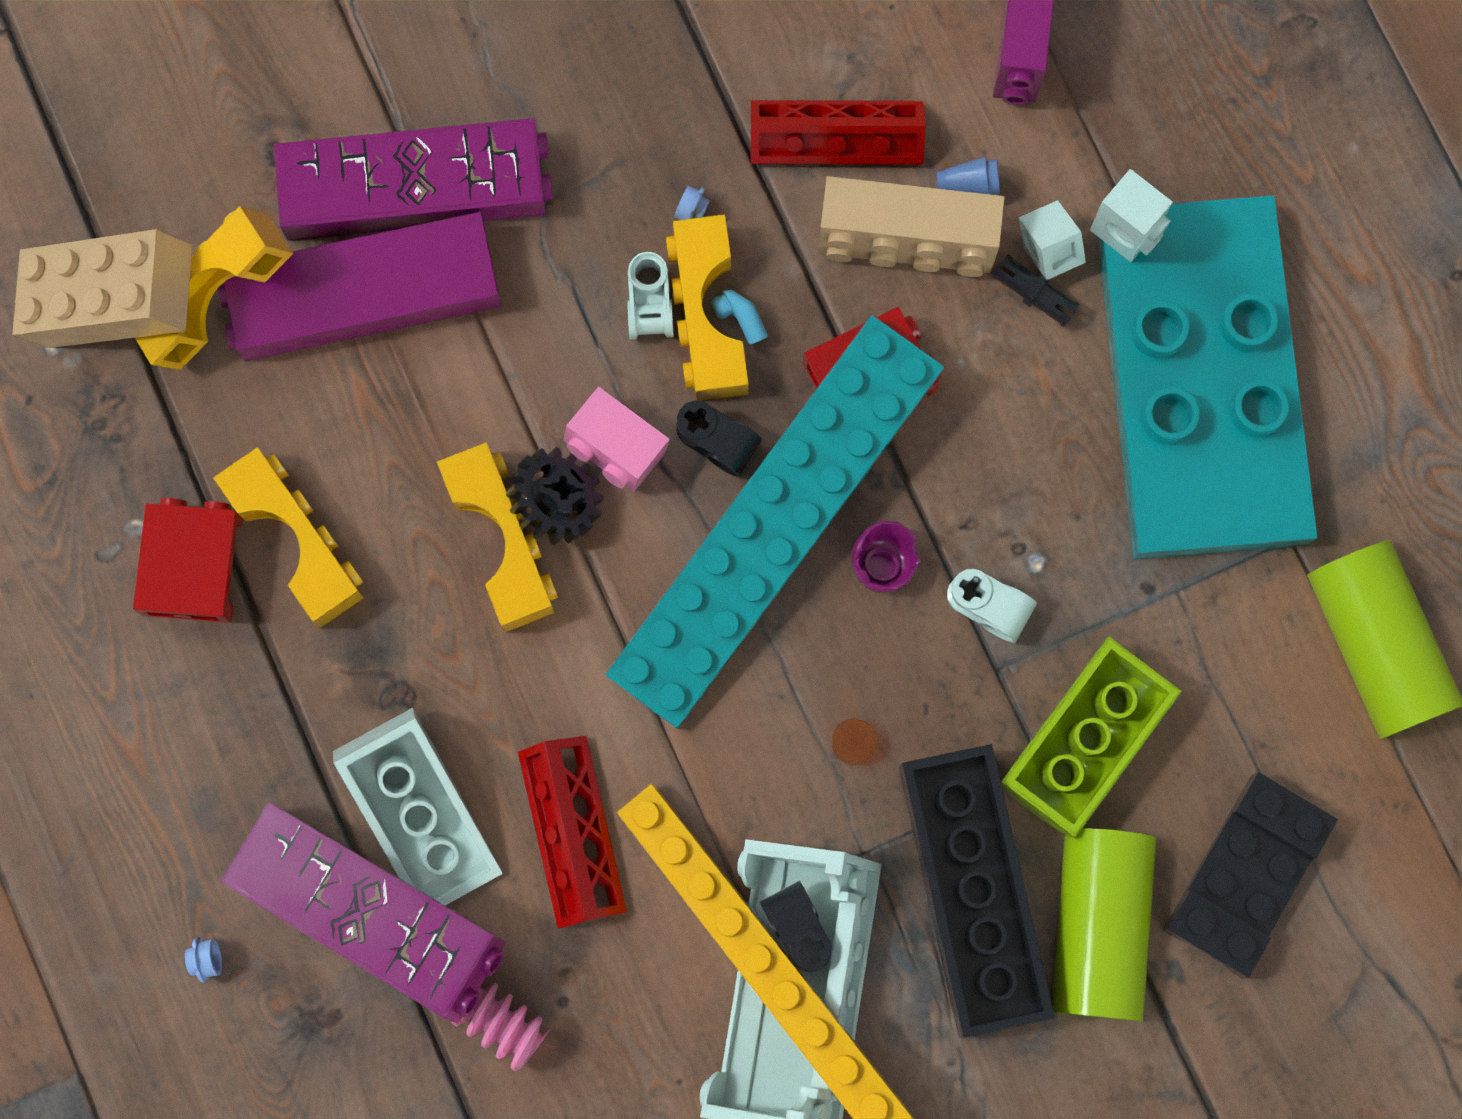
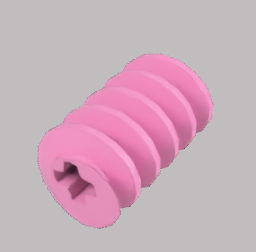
(504, 1027)

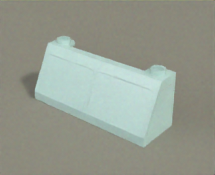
(762, 1066)

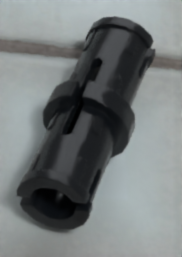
(1035, 290)

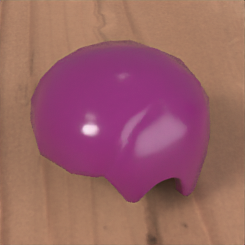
(885, 557)

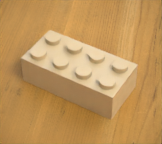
(910, 226)
(102, 289)

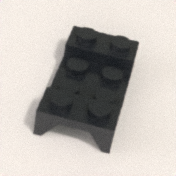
(1250, 874)

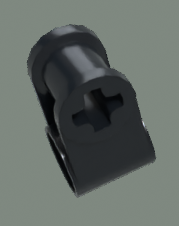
(723, 441)
(794, 920)

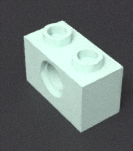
(1132, 217)

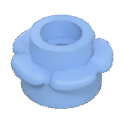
(692, 204)
(203, 959)

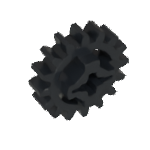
(555, 496)

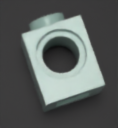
(1052, 240)

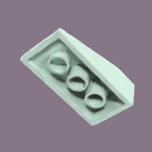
(416, 809)

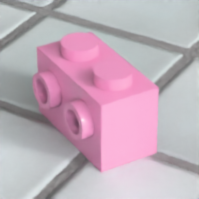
(615, 440)

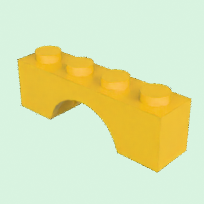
(242, 247)
(702, 256)
(477, 487)
(320, 581)

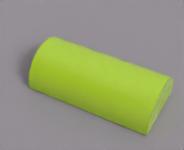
(1385, 638)
(1089, 738)
(1104, 924)

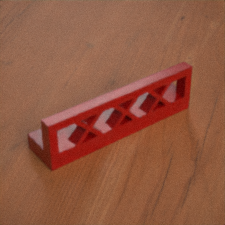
(837, 134)
(563, 831)

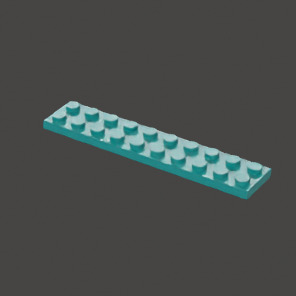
(774, 521)

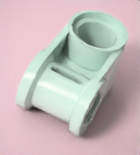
(649, 304)
(997, 609)

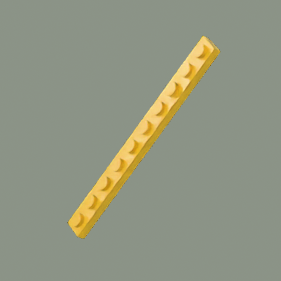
(760, 959)

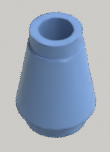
(972, 176)

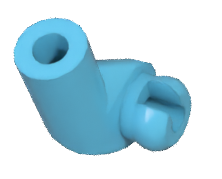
(744, 311)

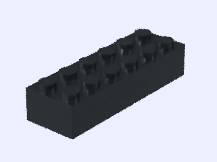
(975, 891)

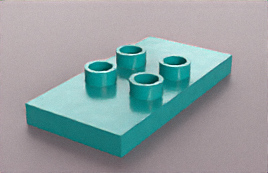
(1208, 385)

